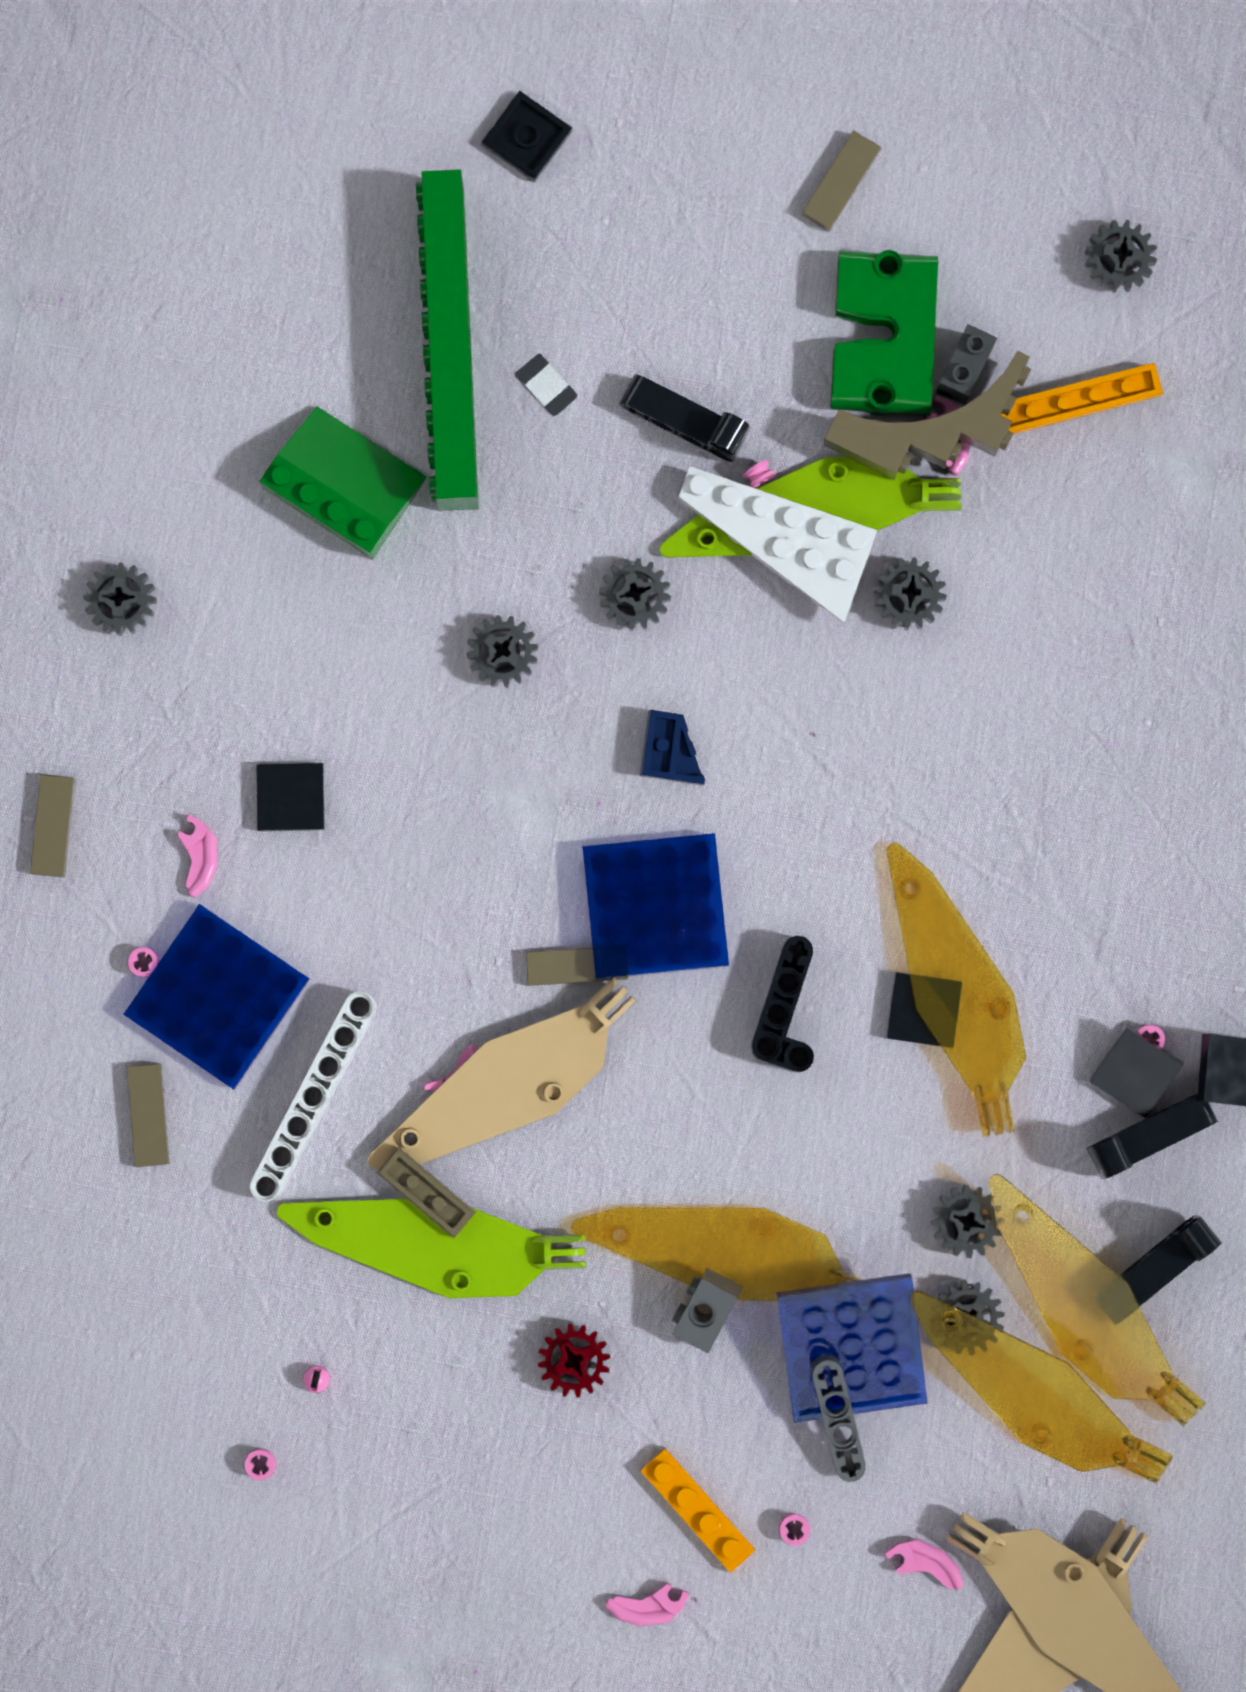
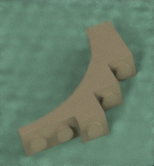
(979, 424)

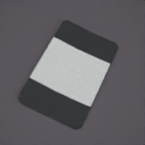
(546, 385)

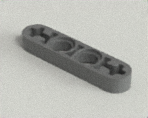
(837, 1418)

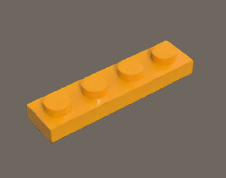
(697, 1510)

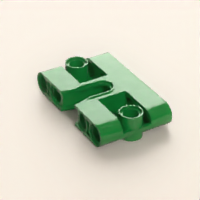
(907, 307)

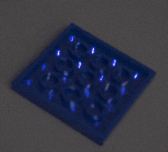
(655, 906)
(216, 996)
(869, 1332)

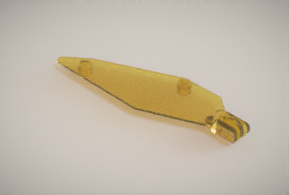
(958, 991)
(742, 1244)
(1088, 1308)
(1037, 1394)

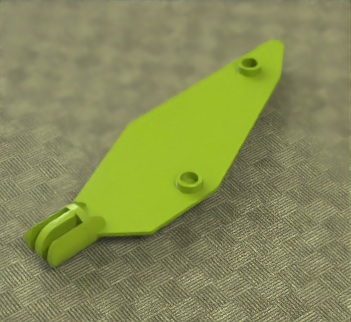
(837, 488)
(399, 1239)

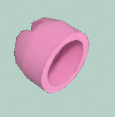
(323, 1381)

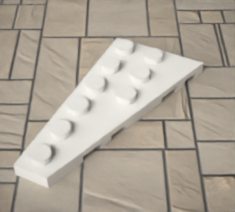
(797, 542)

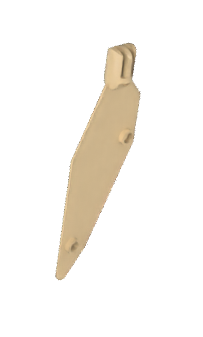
(510, 1081)
(1067, 1607)
(1012, 1656)

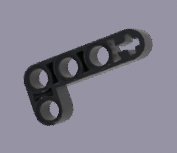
(685, 418)
(788, 1002)
(1150, 1136)
(1170, 1257)

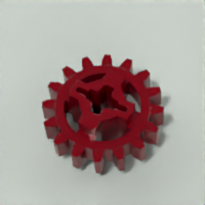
(587, 1352)

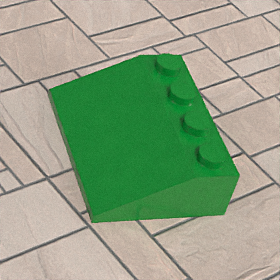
(342, 482)

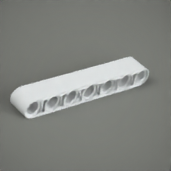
(309, 1113)

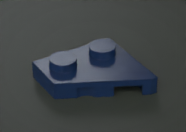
(668, 750)

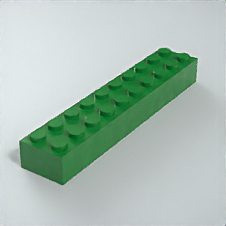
(449, 336)

